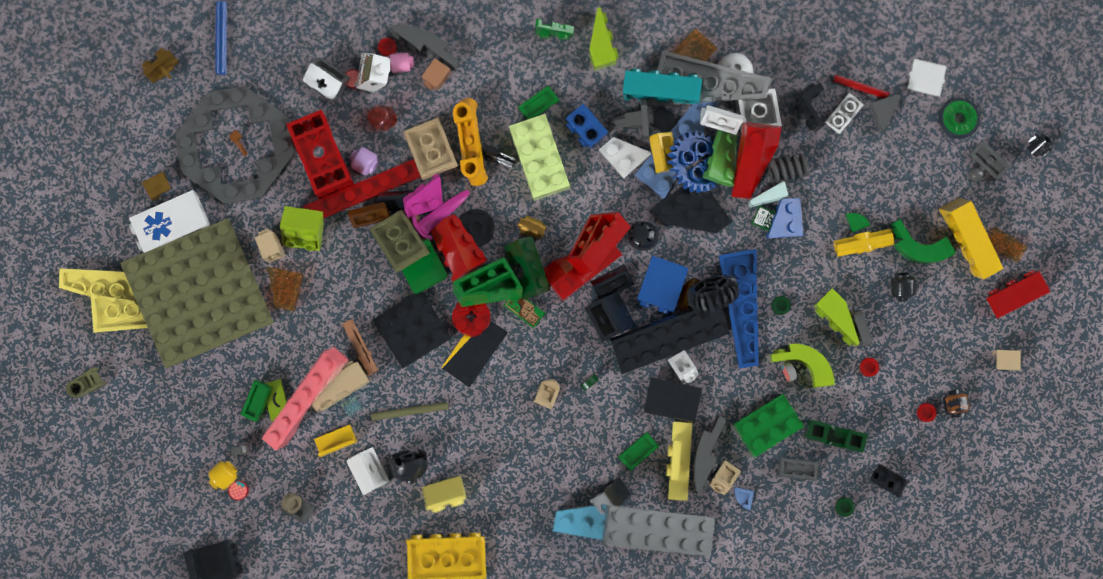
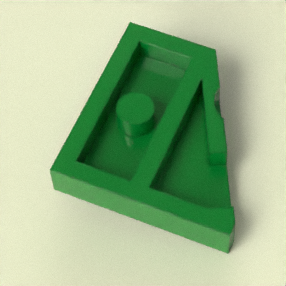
(554, 29)

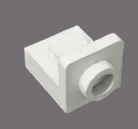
(684, 367)

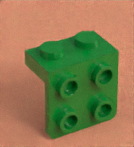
(425, 271)

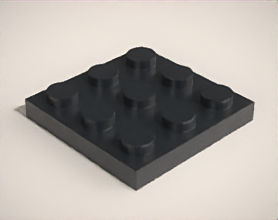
(411, 329)

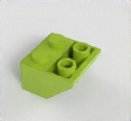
(302, 228)

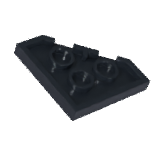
(692, 211)

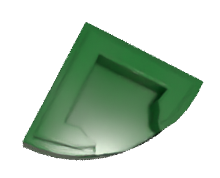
(857, 221)

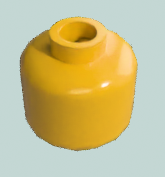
(222, 475)

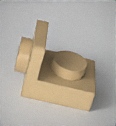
(724, 478)

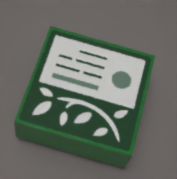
(763, 218)

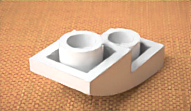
(844, 113)

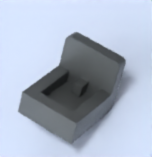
(303, 513)

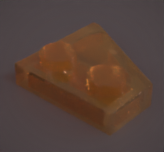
(285, 287)

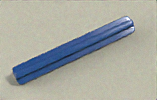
(221, 37)

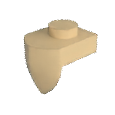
(547, 393)

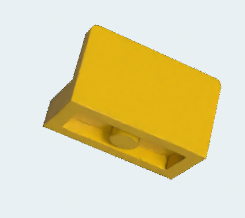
(335, 440)

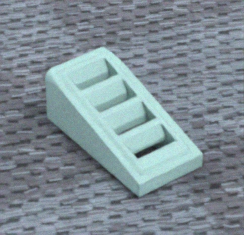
(771, 195)

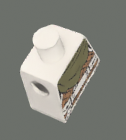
(373, 70)

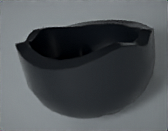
(642, 235)

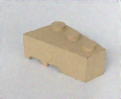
(344, 384)

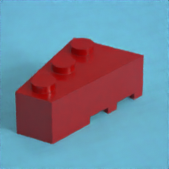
(458, 247)

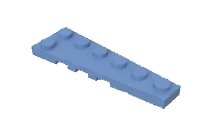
(662, 182)

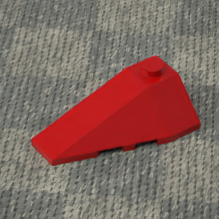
(755, 152)
(566, 279)

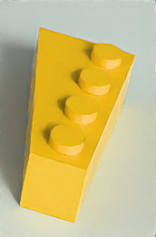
(971, 237)

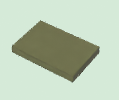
(399, 241)

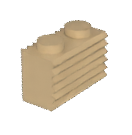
(269, 246)

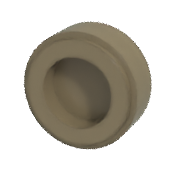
(291, 502)

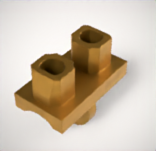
(160, 67)

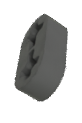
(861, 328)

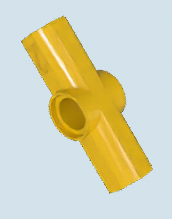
(863, 242)

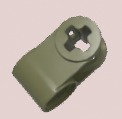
(88, 381)

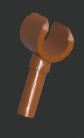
(235, 137)

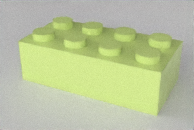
(539, 157)

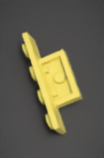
(680, 461)

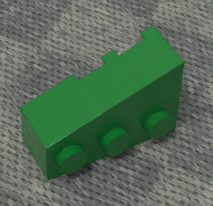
(488, 285)

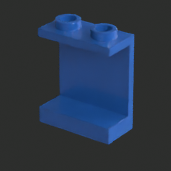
(662, 285)

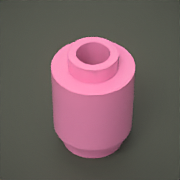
(401, 62)

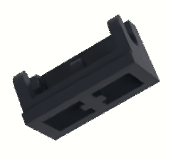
(610, 494)

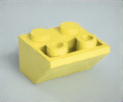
(444, 493)

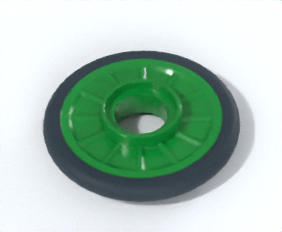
(967, 109)

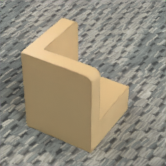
(1007, 360)

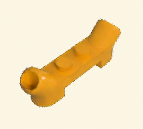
(472, 159)

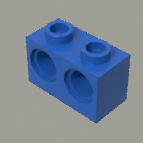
(590, 124)

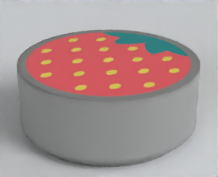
(789, 371)

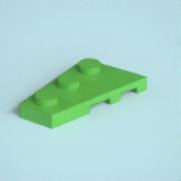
(723, 159)

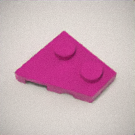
(424, 198)

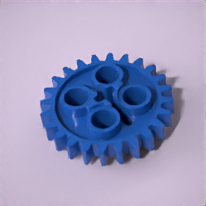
(688, 146)

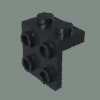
(804, 106)

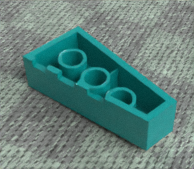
(662, 87)

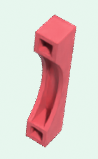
(315, 382)

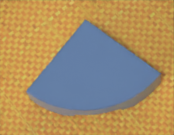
(744, 497)

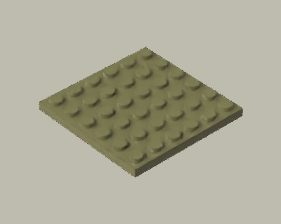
(197, 293)

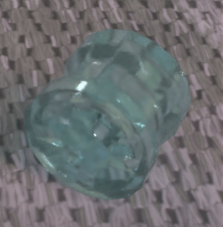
(352, 405)

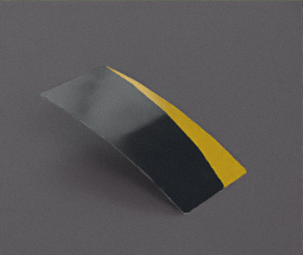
(473, 354)

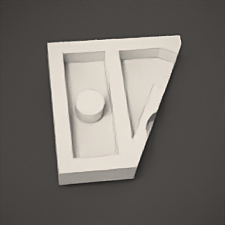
(623, 156)

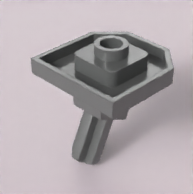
(638, 119)

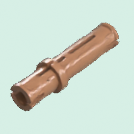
(360, 347)

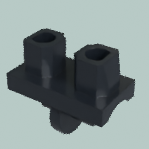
(889, 480)

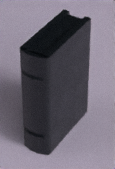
(672, 400)

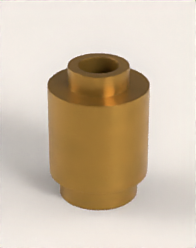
(532, 227)

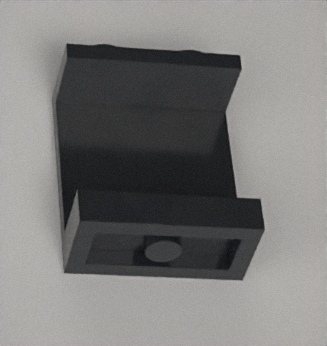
(214, 562)

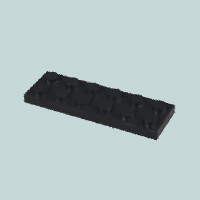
(667, 337)

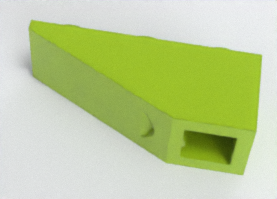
(601, 49)
(836, 311)

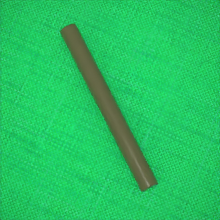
(409, 411)

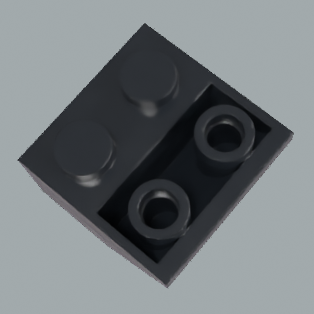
(609, 317)

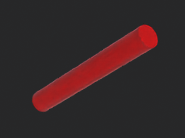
(861, 87)

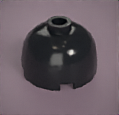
(408, 466)

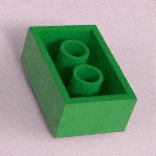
(768, 425)

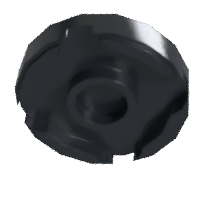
(480, 234)

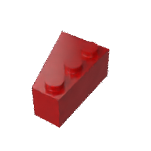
(597, 240)
(1018, 293)

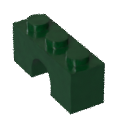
(534, 279)
(835, 436)

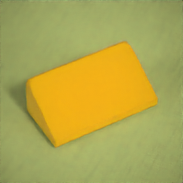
(660, 148)

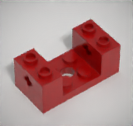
(327, 172)

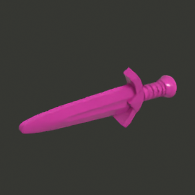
(425, 225)

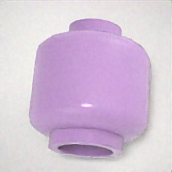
(364, 161)

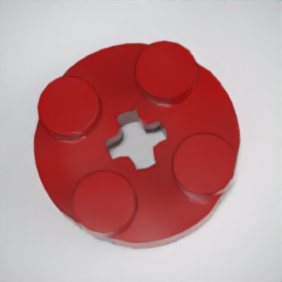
(478, 325)

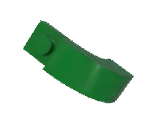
(918, 252)

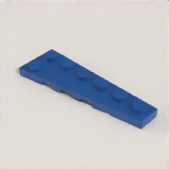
(743, 310)

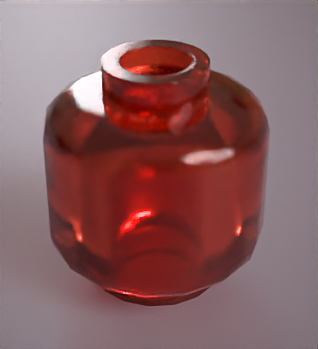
(382, 117)

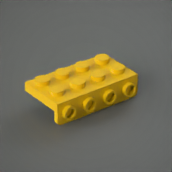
(446, 557)

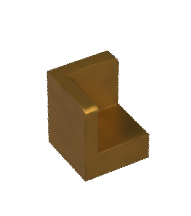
(156, 186)

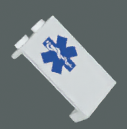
(168, 221)

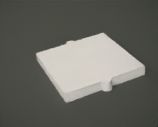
(926, 77)

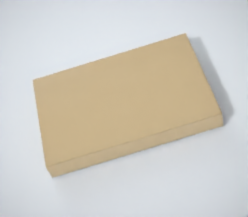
(430, 148)

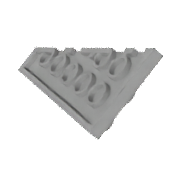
(718, 81)

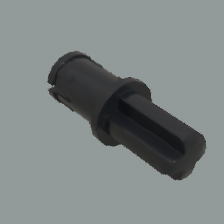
(498, 155)

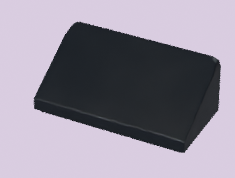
(394, 200)
(612, 282)

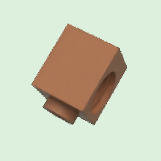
(435, 75)

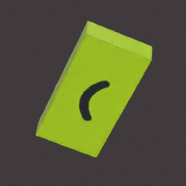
(276, 400)

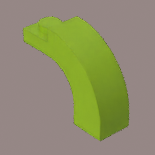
(816, 363)

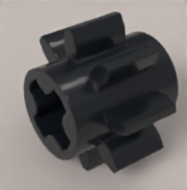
(1040, 145)

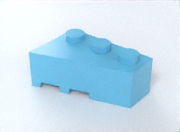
(581, 522)

